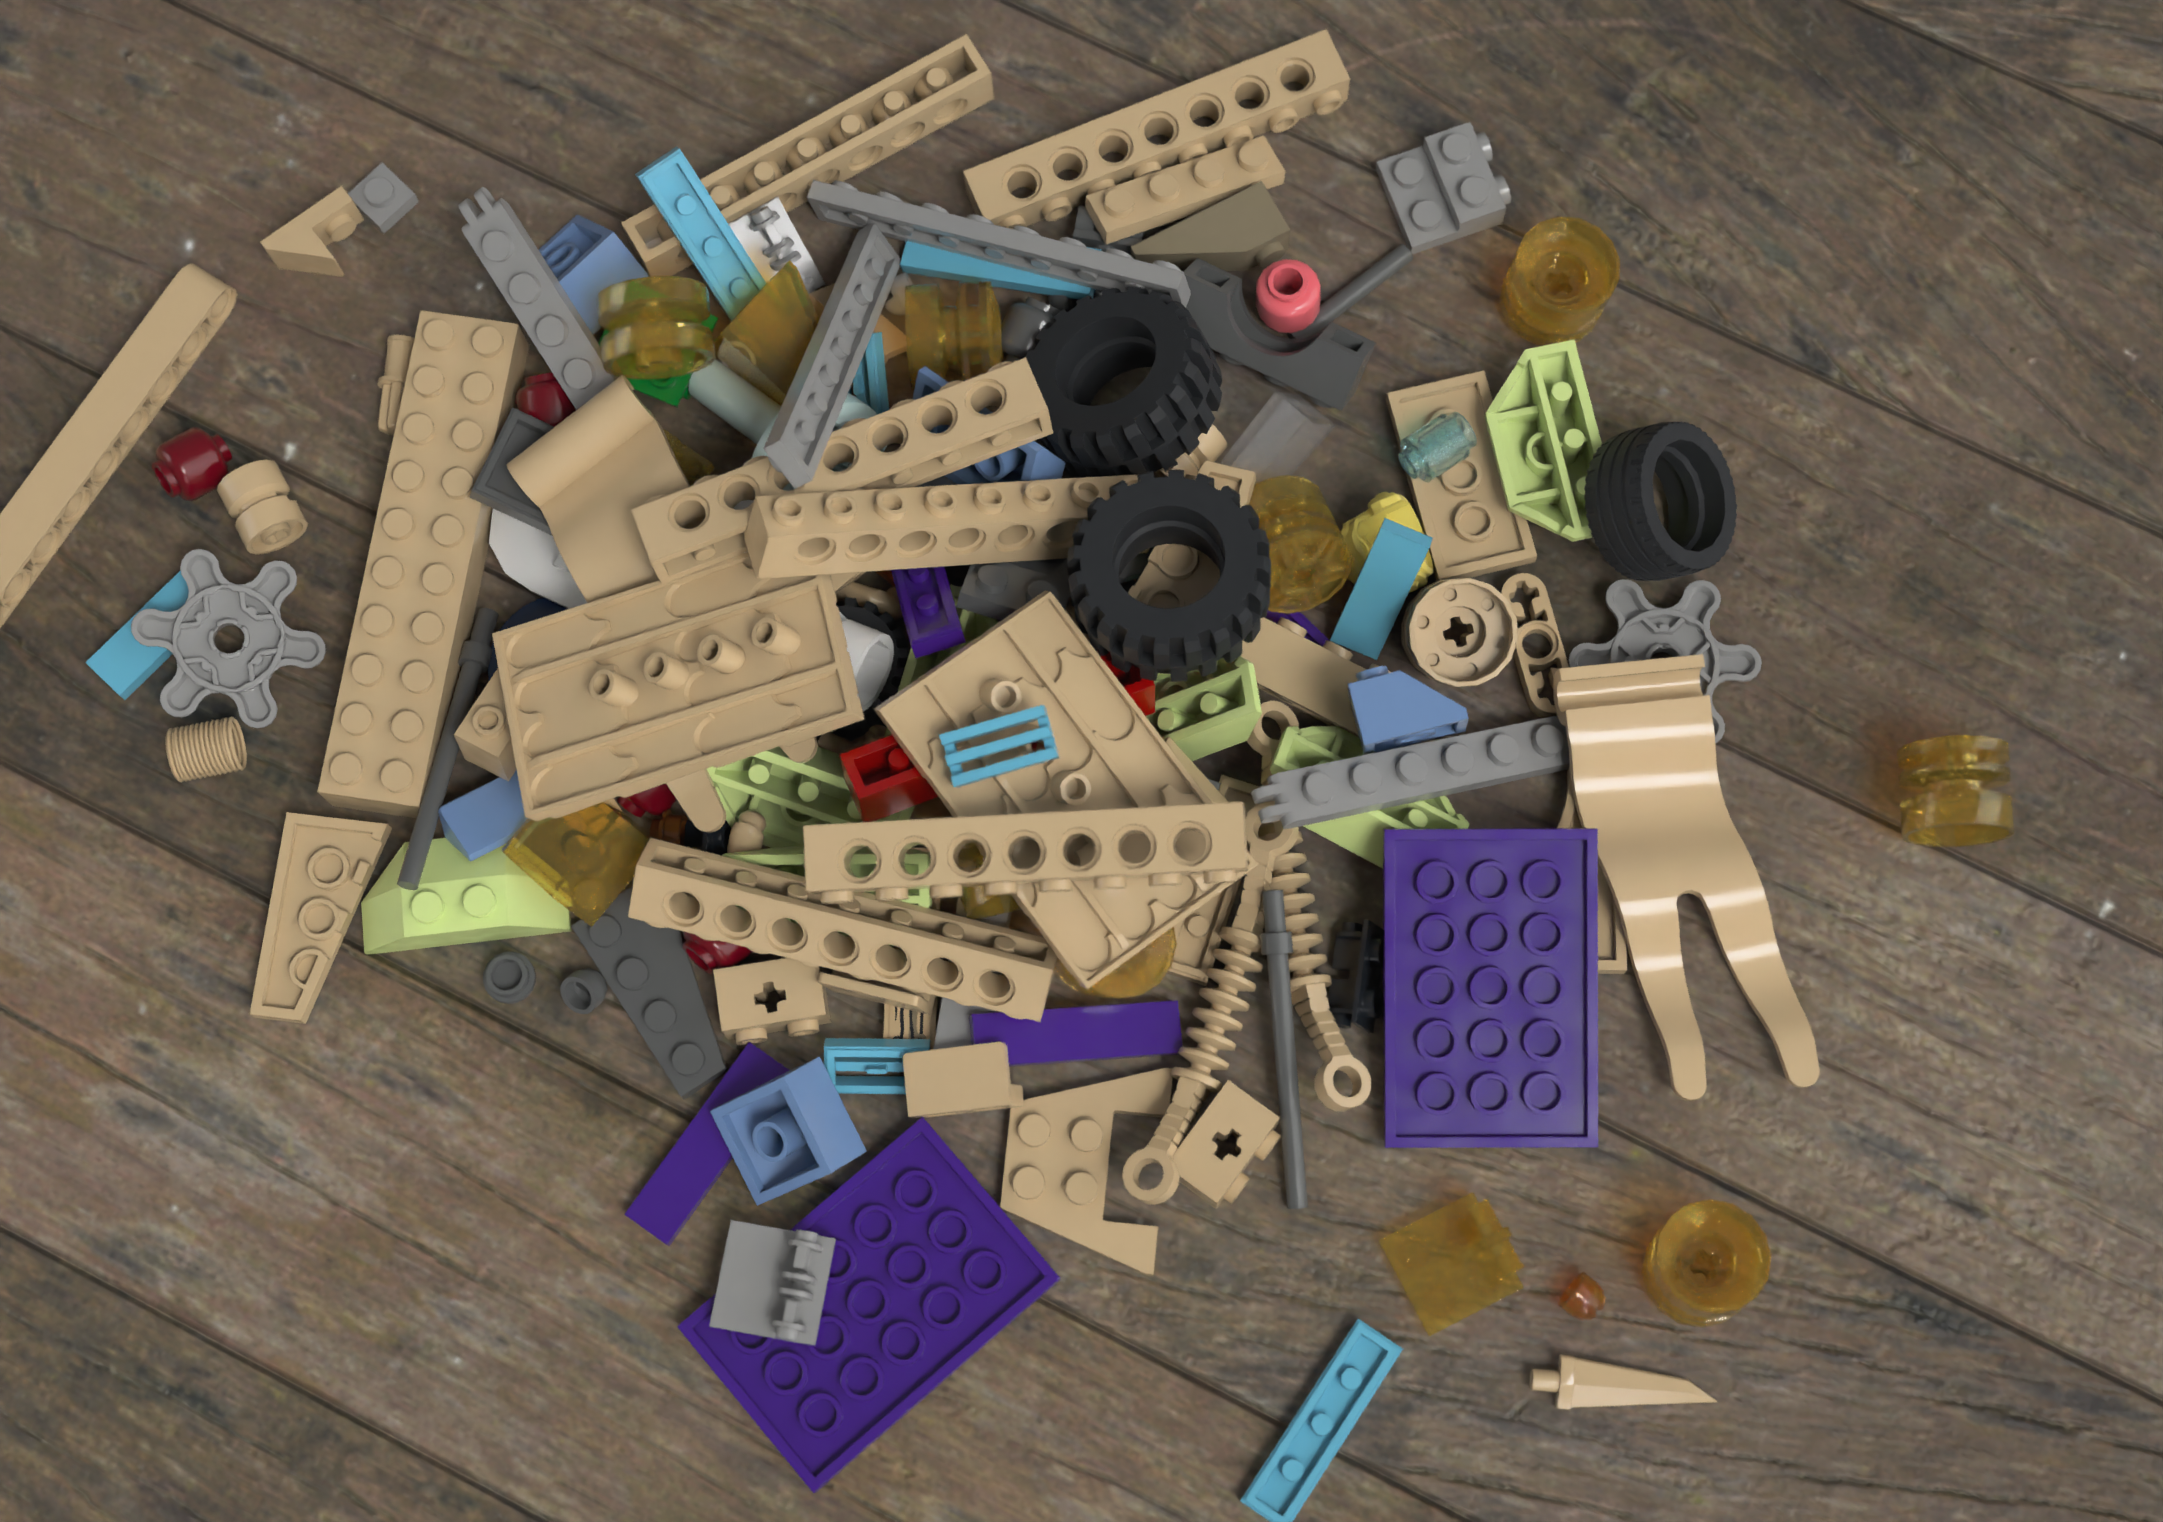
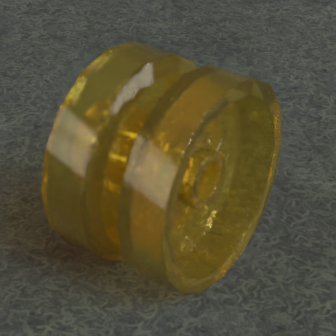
(655, 327)

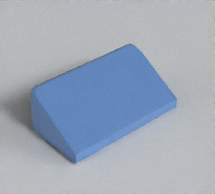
(484, 817)

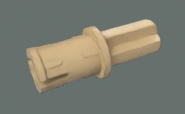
(393, 381)

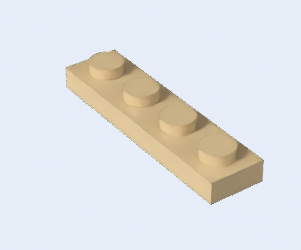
(1182, 189)

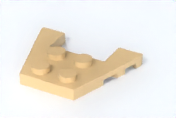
(1061, 1164)

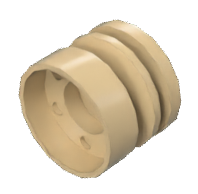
(1483, 648)

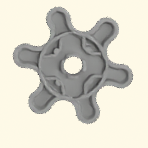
(217, 604)
(1672, 630)

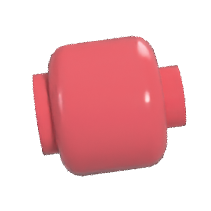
(1288, 296)

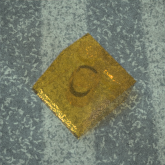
(580, 856)

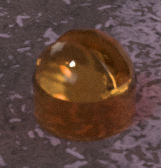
(1582, 1298)

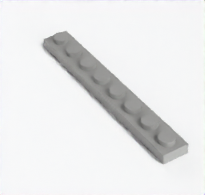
(981, 239)
(832, 357)

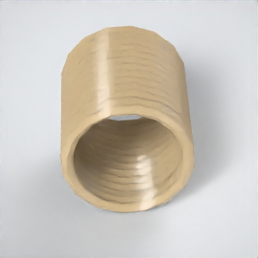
(206, 749)

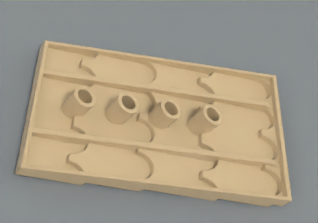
(671, 683)
(1105, 762)

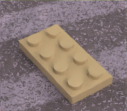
(1467, 503)

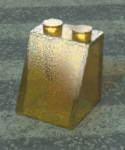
(770, 334)

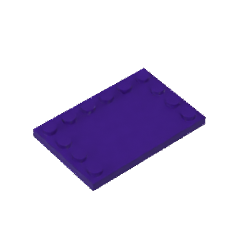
(1490, 987)
(911, 1294)

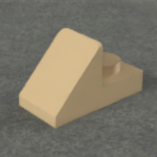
(303, 240)

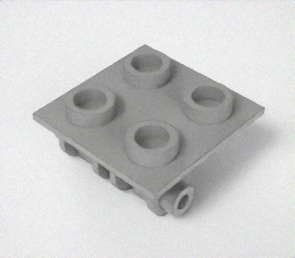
(773, 241)
(773, 1282)

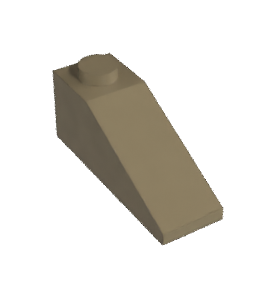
(1228, 235)

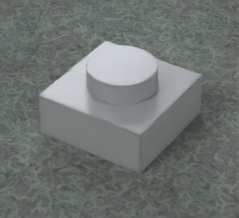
(383, 198)

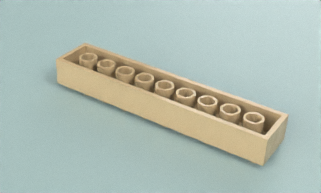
(422, 565)

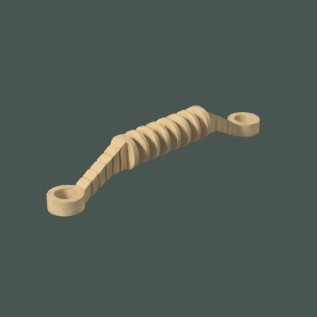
(1307, 988)
(1195, 1081)

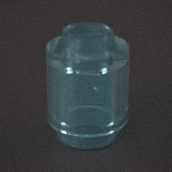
(1437, 446)

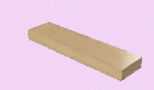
(1200, 931)

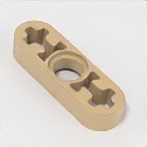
(1539, 607)

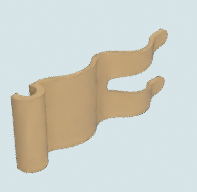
(586, 483)
(1654, 793)

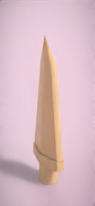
(1601, 1384)

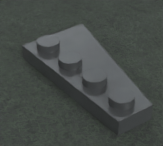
(657, 991)

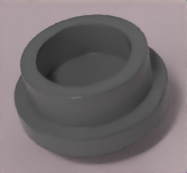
(509, 977)

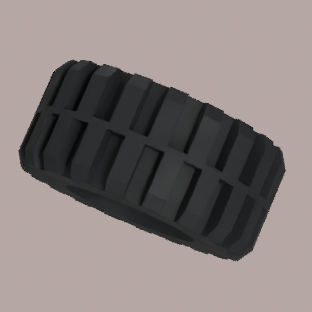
(1155, 419)
(1159, 514)

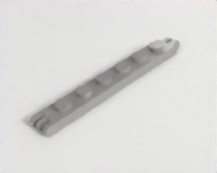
(535, 296)
(1414, 773)

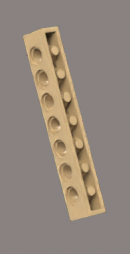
(1308, 61)
(830, 146)
(918, 460)
(919, 526)
(831, 847)
(872, 926)

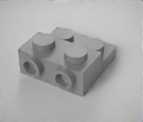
(1444, 188)

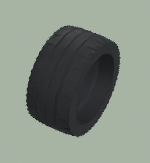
(1624, 510)

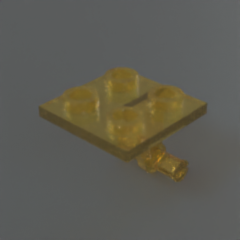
(1454, 1262)

